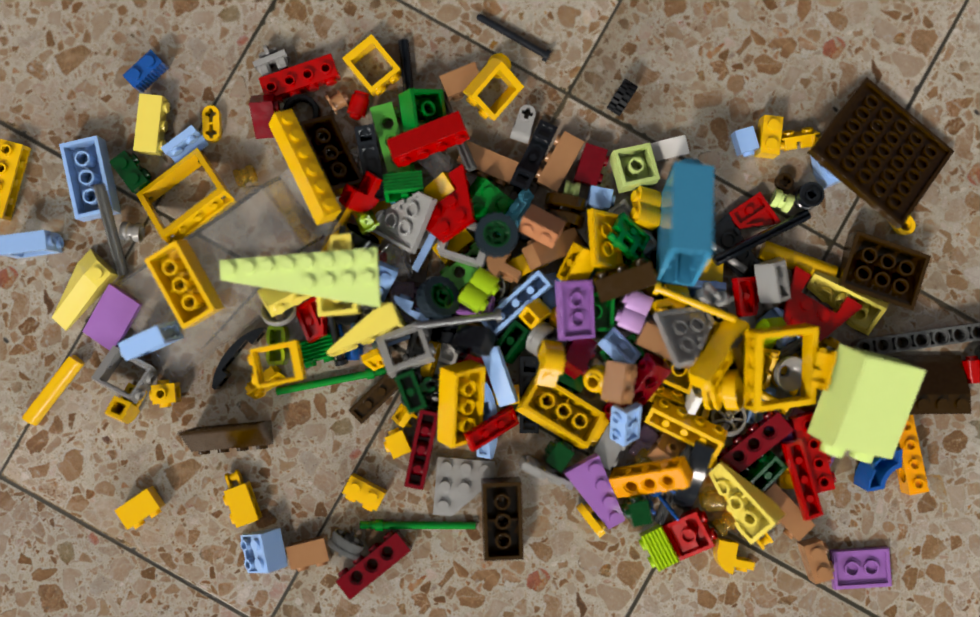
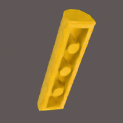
(794, 258)
(53, 390)

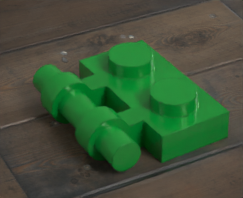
(631, 233)

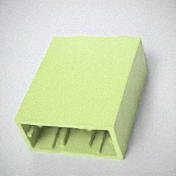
(865, 404)

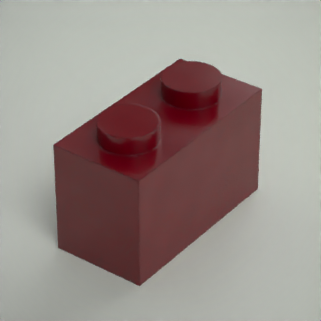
(262, 110)
(590, 165)
(578, 355)

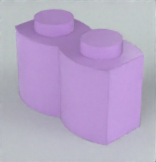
(634, 311)

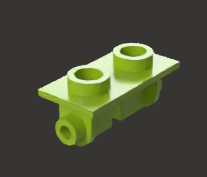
(366, 221)

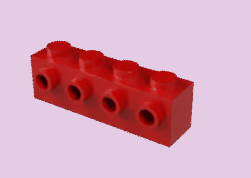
(301, 78)
(428, 139)
(818, 460)

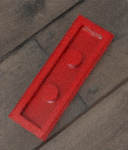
(491, 428)

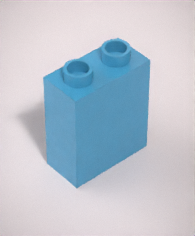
(685, 223)

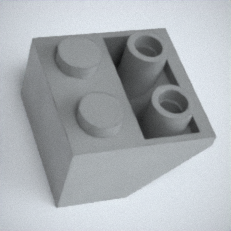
(772, 281)

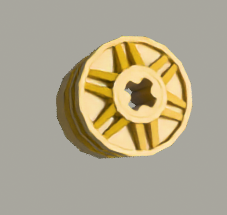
(728, 391)

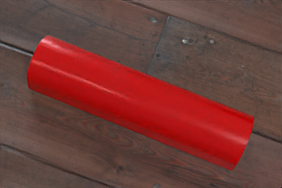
(802, 479)

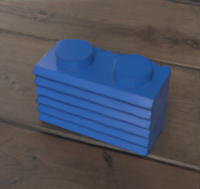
(145, 71)

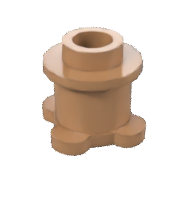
(338, 101)

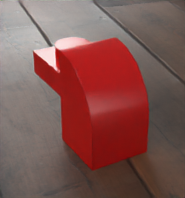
(361, 198)

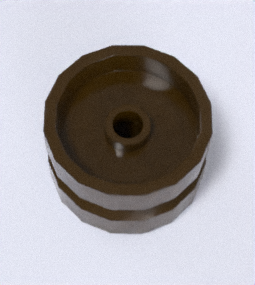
(567, 208)

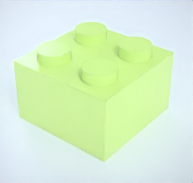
(634, 167)

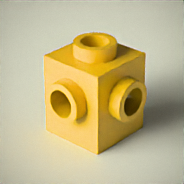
(165, 393)

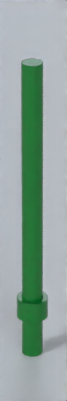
(368, 373)
(380, 524)

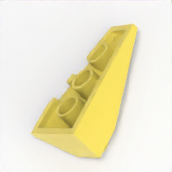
(84, 287)
(828, 291)
(332, 307)
(376, 323)
(750, 507)

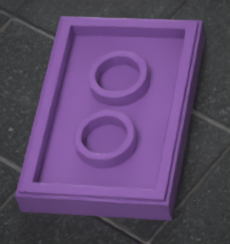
(575, 309)
(112, 317)
(861, 567)

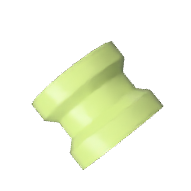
(571, 188)

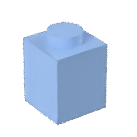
(745, 141)
(600, 198)

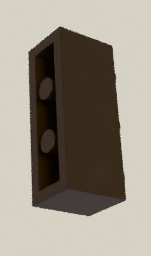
(625, 279)

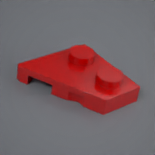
(754, 213)
(745, 296)
(311, 324)

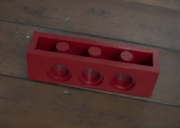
(650, 375)
(765, 441)
(421, 449)
(351, 585)

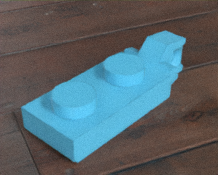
(520, 206)

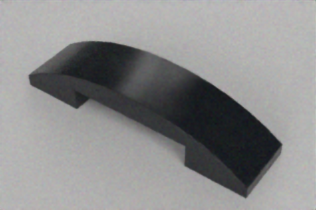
(369, 154)
(533, 155)
(528, 369)
(221, 374)
(699, 463)

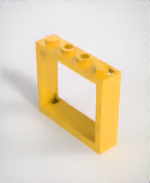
(197, 214)
(754, 366)

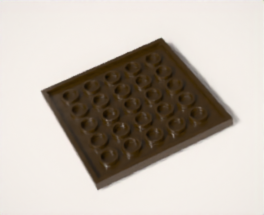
(881, 153)

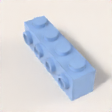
(523, 294)

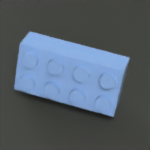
(85, 165)

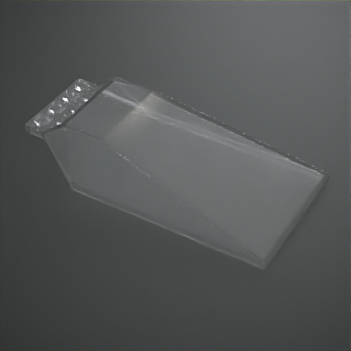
(260, 222)

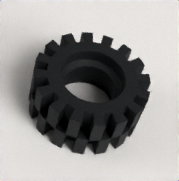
(622, 97)

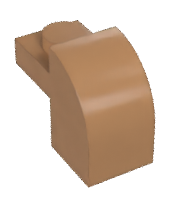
(499, 266)

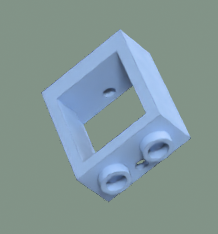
(31, 244)
(150, 340)

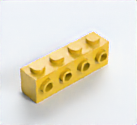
(12, 168)
(716, 356)
(685, 426)

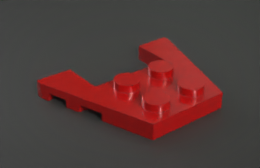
(455, 210)
(804, 309)

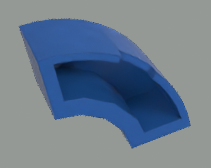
(874, 475)

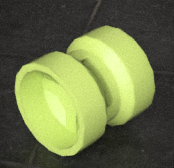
(781, 200)

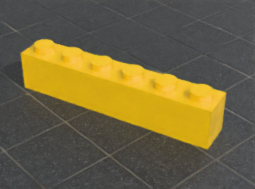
(304, 167)

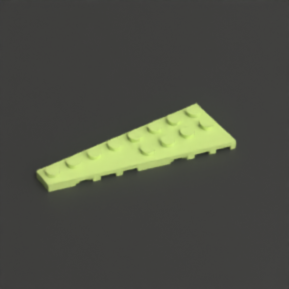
(331, 274)

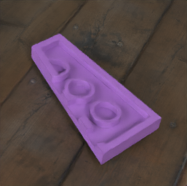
(593, 484)

